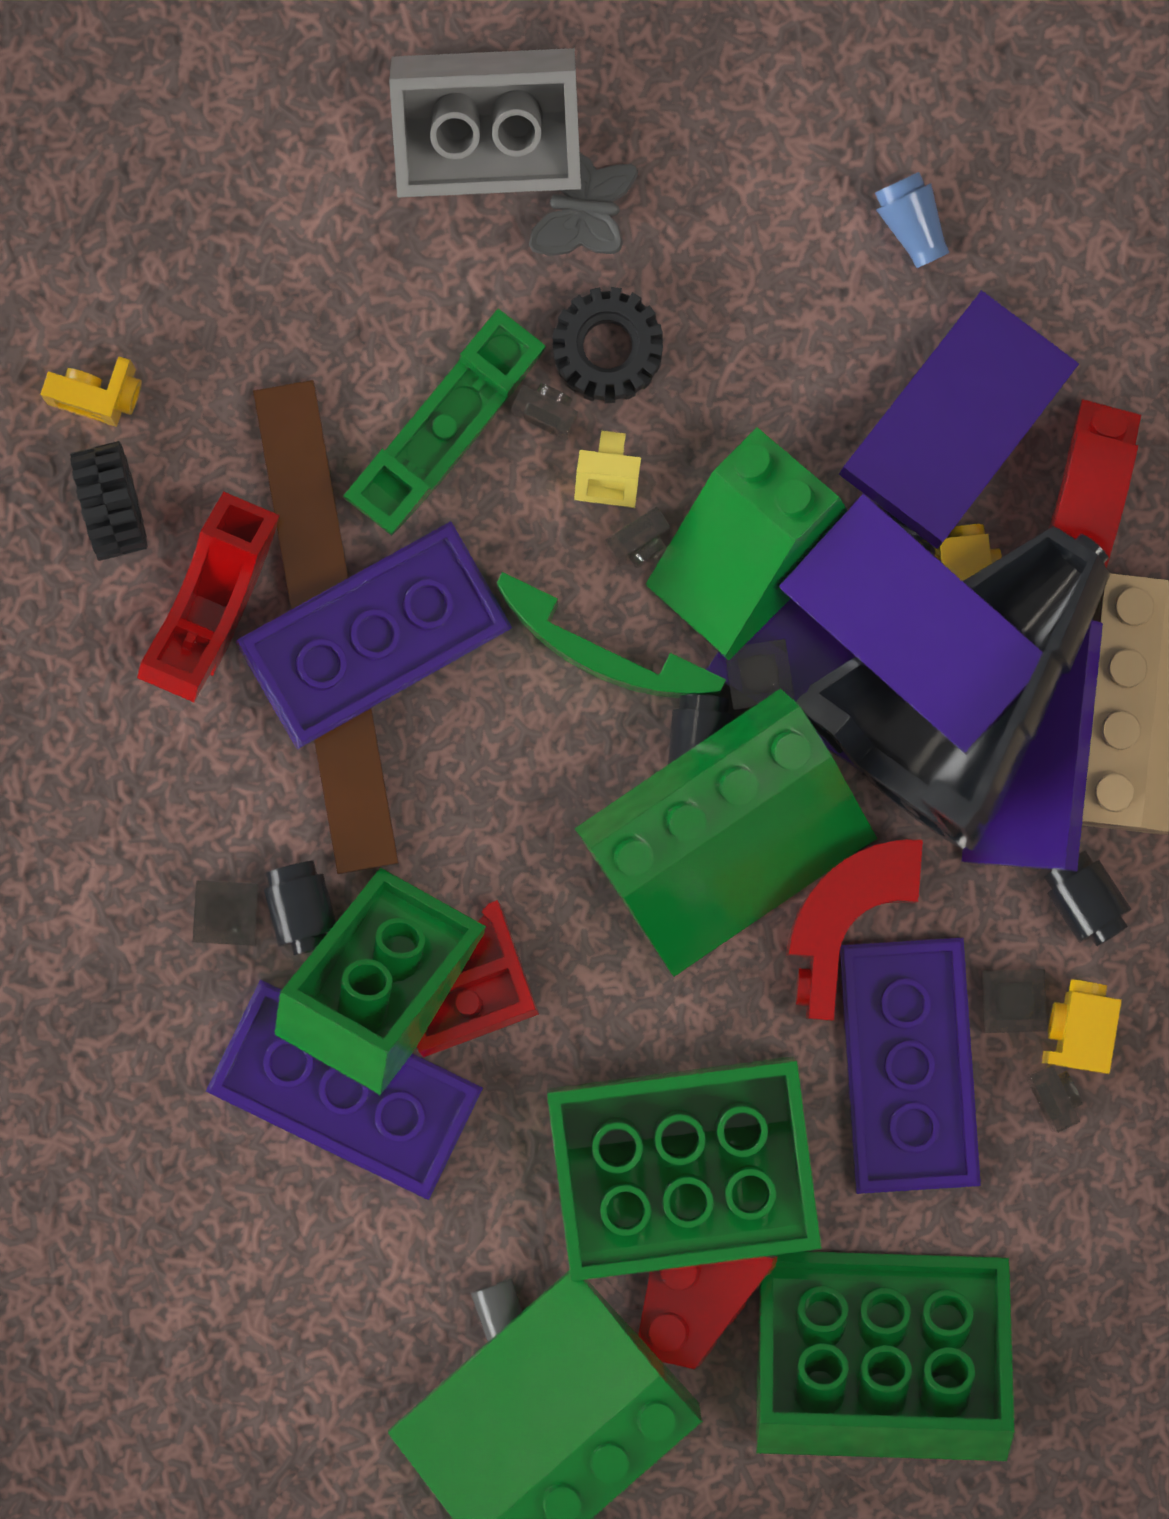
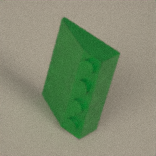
(727, 831)
(683, 1168)
(885, 1357)
(548, 1414)

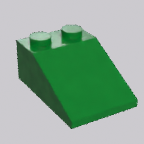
(743, 541)
(377, 980)

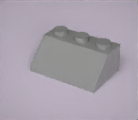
(485, 122)

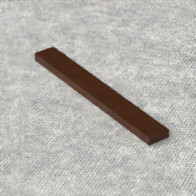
(312, 564)

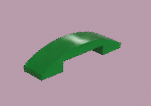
(446, 423)
(535, 612)

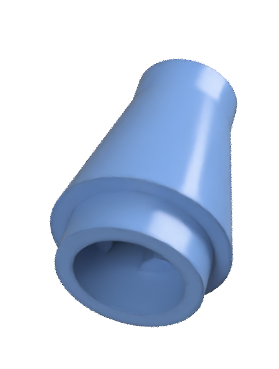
(913, 218)

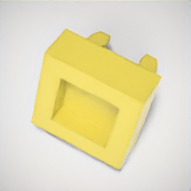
(608, 474)

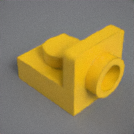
(82, 393)

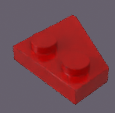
(487, 993)
(694, 1306)

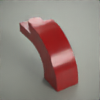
(1097, 473)
(211, 597)
(855, 885)

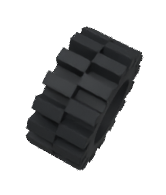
(602, 308)
(108, 500)

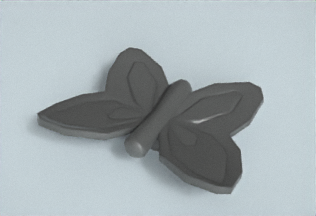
(585, 212)

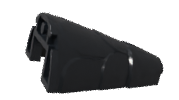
(1048, 596)

